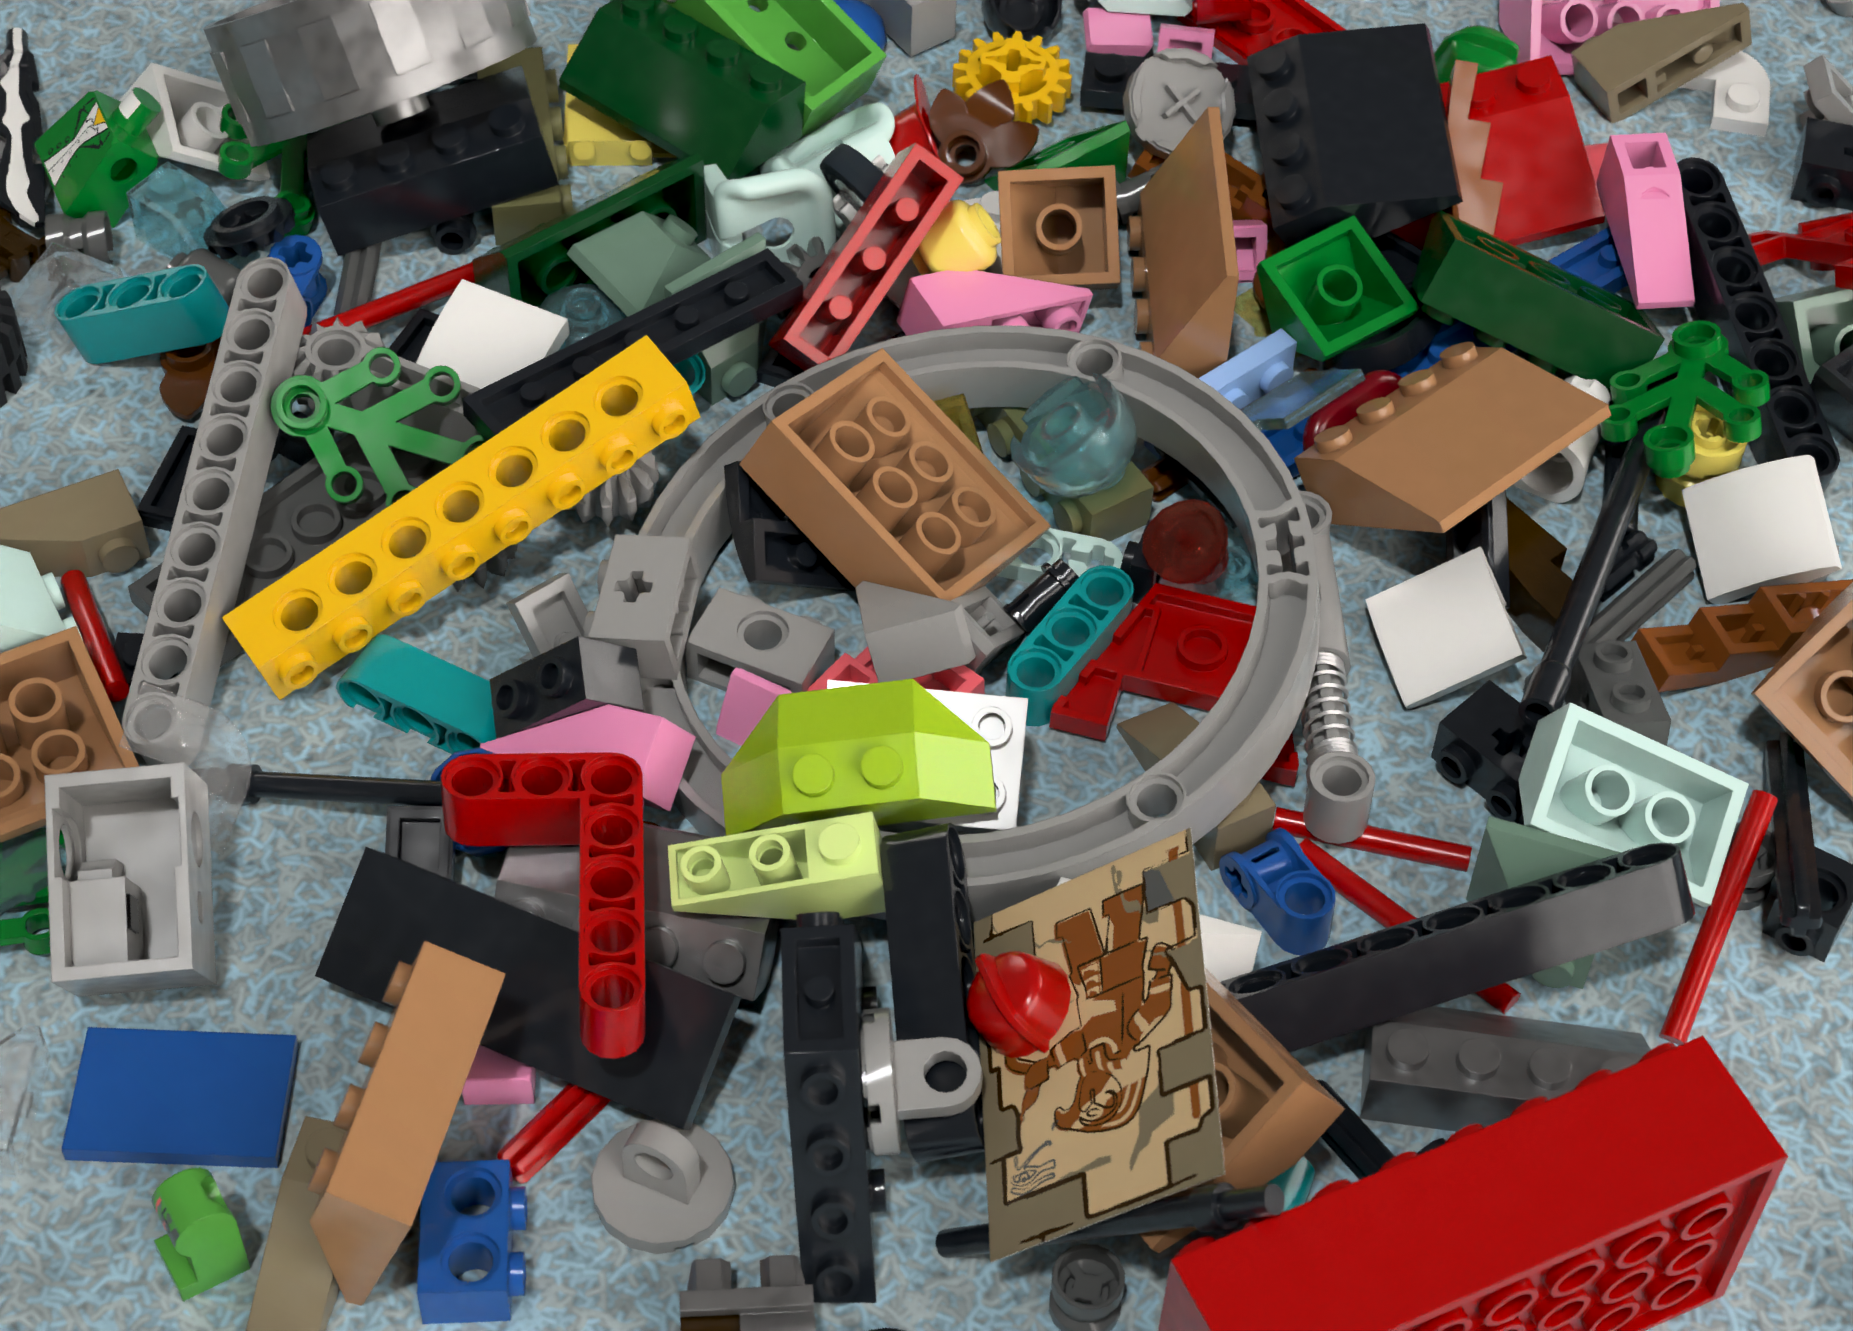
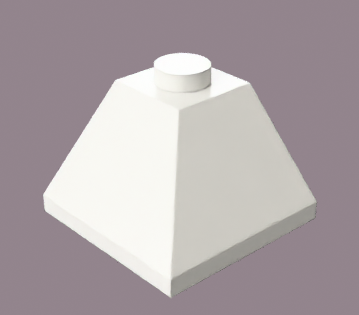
(189, 118)

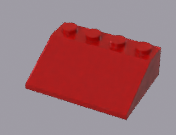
(1533, 152)

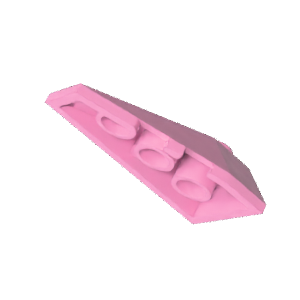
(1564, 25)

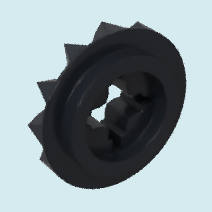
(249, 226)

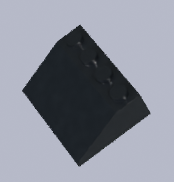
(1352, 130)
(451, 160)

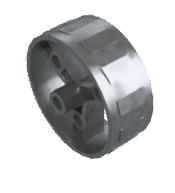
(330, 61)

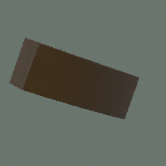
(1535, 576)

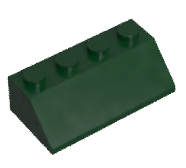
(685, 86)
(538, 260)
(1529, 304)

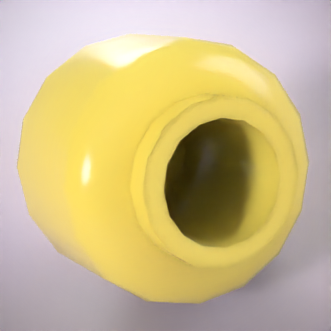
(959, 240)

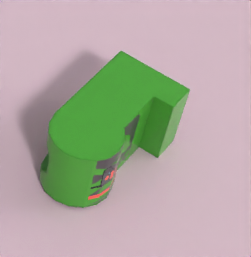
(202, 1233)

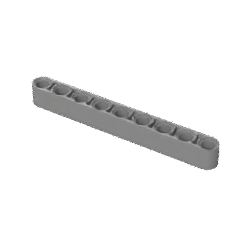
(226, 471)

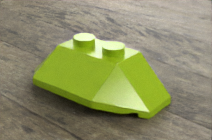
(854, 753)

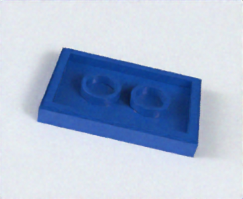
(181, 1097)

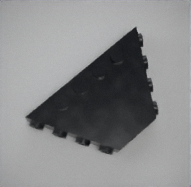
(828, 1107)

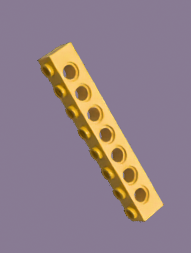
(504, 488)

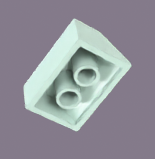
(1628, 792)

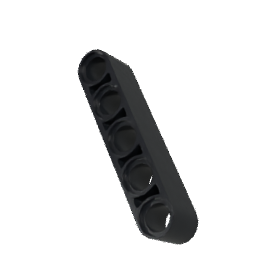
(932, 972)

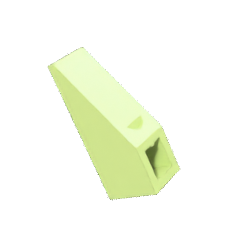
(782, 871)

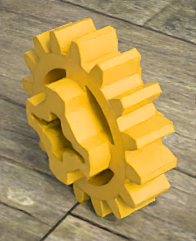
(1034, 74)

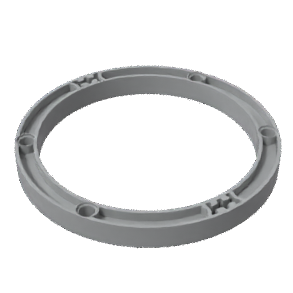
(1178, 415)

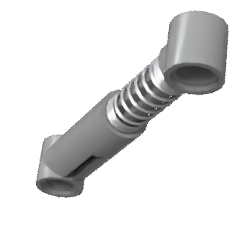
(1337, 777)

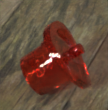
(1187, 543)

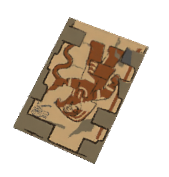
(1129, 1079)

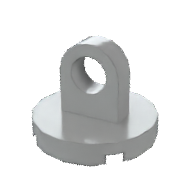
(1170, 96)
(896, 1079)
(662, 1186)

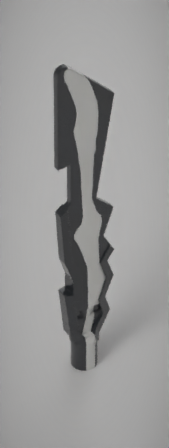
(20, 123)

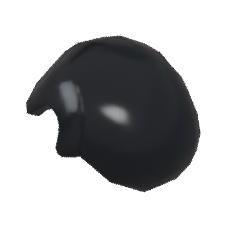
(1028, 16)

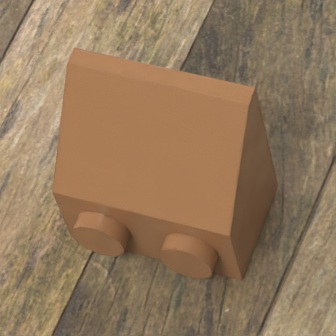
(1060, 225)

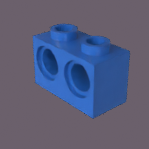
(460, 1243)

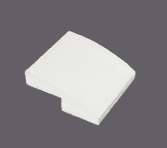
(490, 335)
(1761, 528)
(1444, 629)

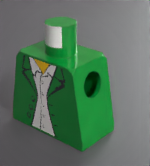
(100, 152)

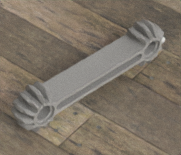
(340, 347)

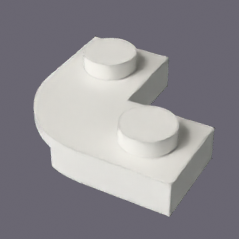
(1738, 95)

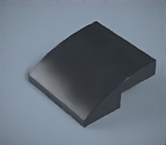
(769, 541)

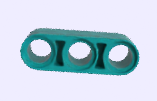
(143, 314)
(1068, 639)
(420, 694)

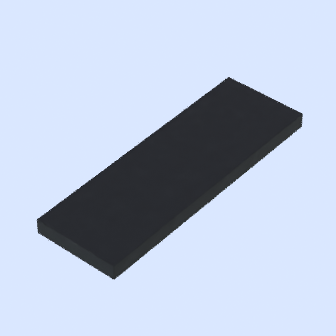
(536, 1013)

